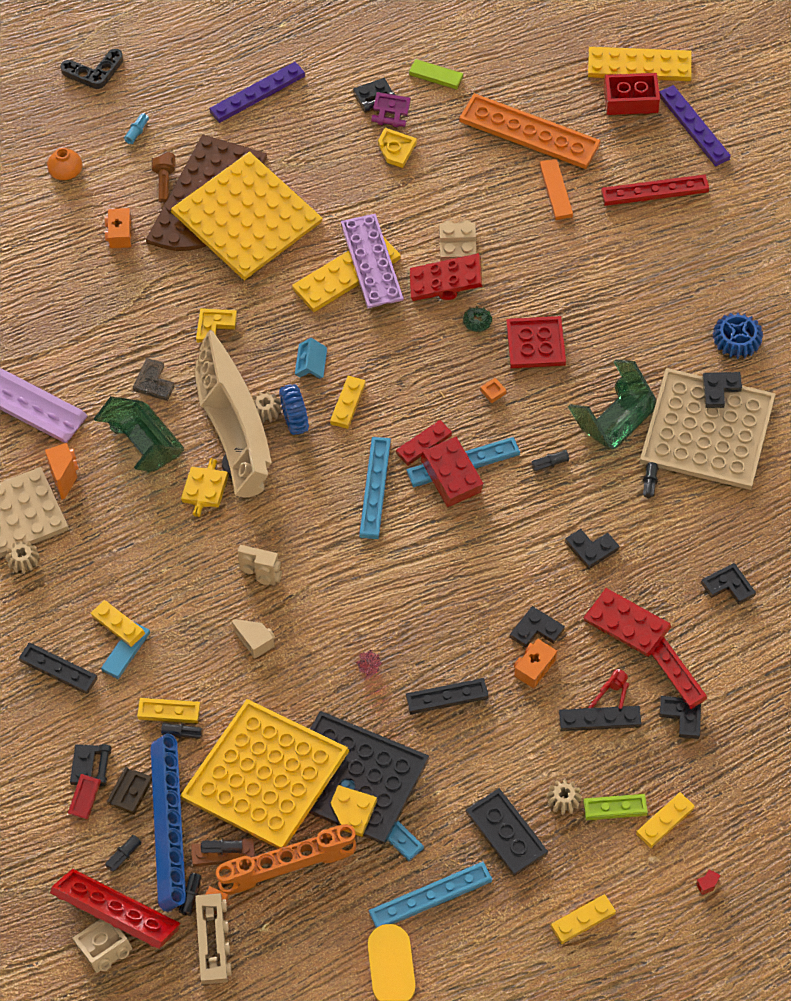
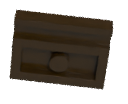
(129, 790)

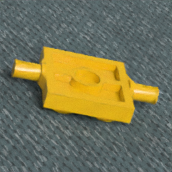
(204, 487)

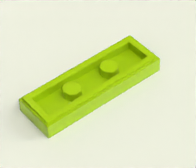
(436, 74)
(615, 807)

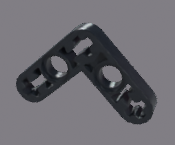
(93, 76)

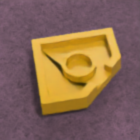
(396, 147)
(353, 808)

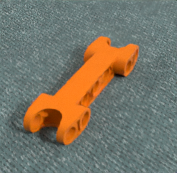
(248, 871)

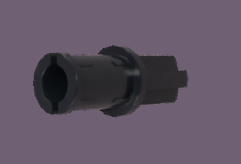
(550, 460)
(650, 480)
(181, 730)
(222, 846)
(123, 853)
(191, 893)

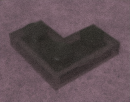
(150, 383)

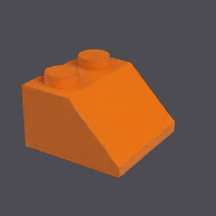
(62, 467)

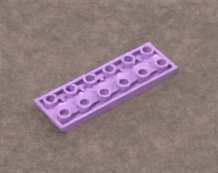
(371, 260)
(39, 407)

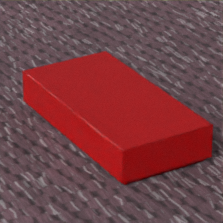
(84, 796)

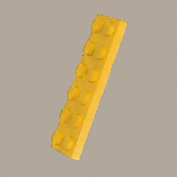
(668, 64)
(332, 280)

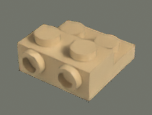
(457, 239)
(260, 562)
(102, 945)

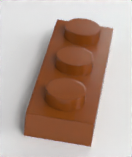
(206, 859)

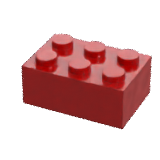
(631, 93)
(451, 471)

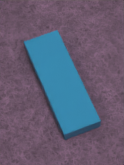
(122, 656)

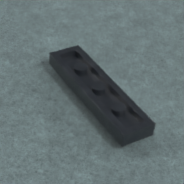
(58, 668)
(447, 696)
(600, 718)

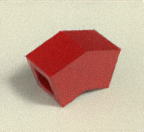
(708, 882)

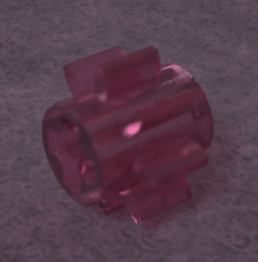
(369, 662)

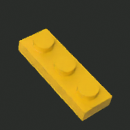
(347, 402)
(117, 623)
(168, 710)
(665, 820)
(583, 919)

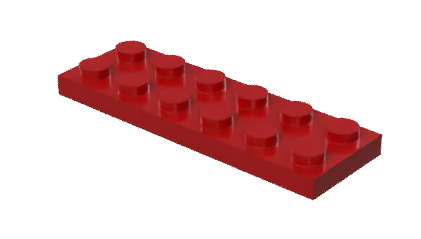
(115, 908)

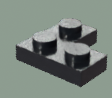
(716, 384)
(591, 552)
(729, 579)
(536, 623)
(689, 718)

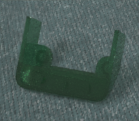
(625, 414)
(143, 429)

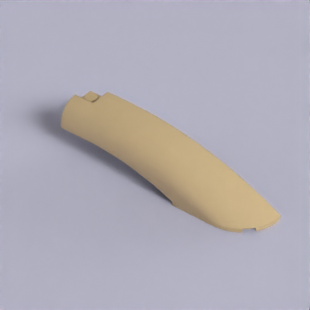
(233, 416)

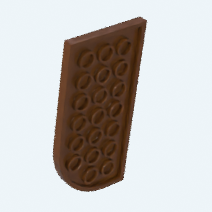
(206, 162)

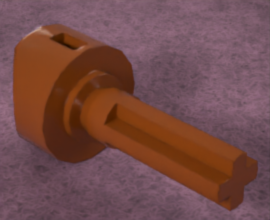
(163, 166)

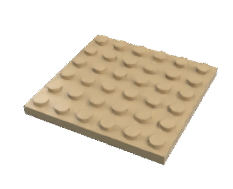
(707, 441)

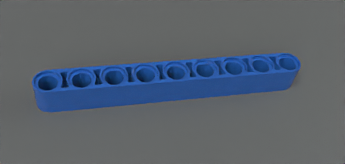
(167, 823)

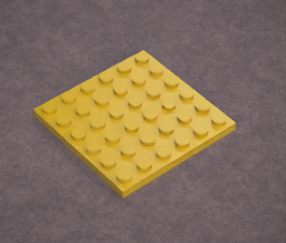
(246, 215)
(264, 774)

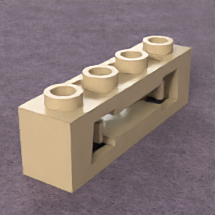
(216, 973)

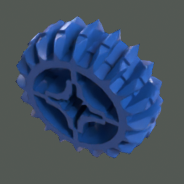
(739, 340)
(294, 409)

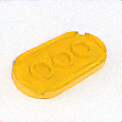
(391, 964)

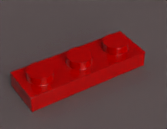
(426, 439)

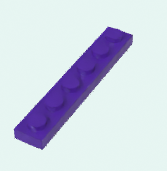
(257, 92)
(694, 125)

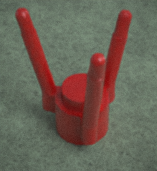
(615, 682)

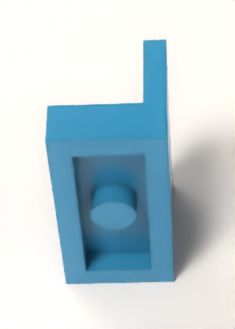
(311, 358)

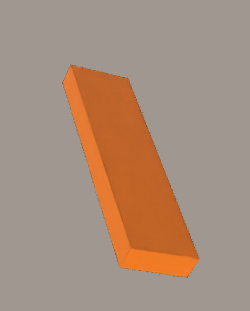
(556, 189)

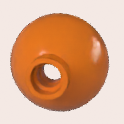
(64, 164)

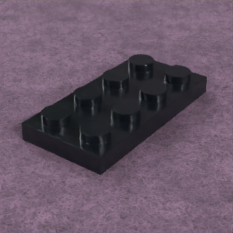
(506, 832)

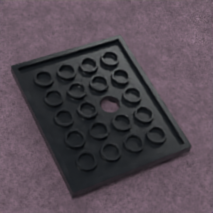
(377, 769)

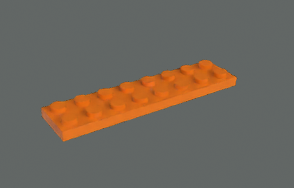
(530, 131)

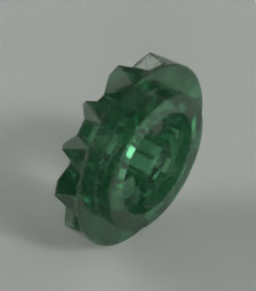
(477, 325)

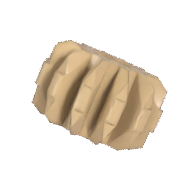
(267, 406)
(22, 557)
(563, 803)

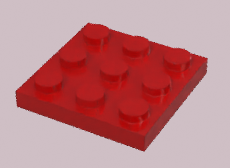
(535, 342)

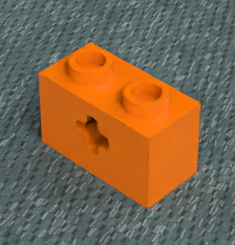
(119, 228)
(535, 663)

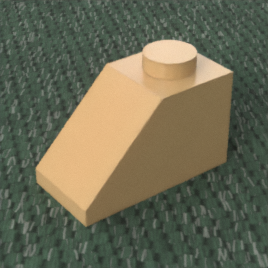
(254, 636)

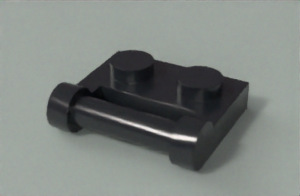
(367, 93)
(84, 762)

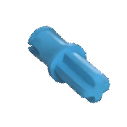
(136, 128)

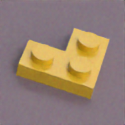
(214, 319)

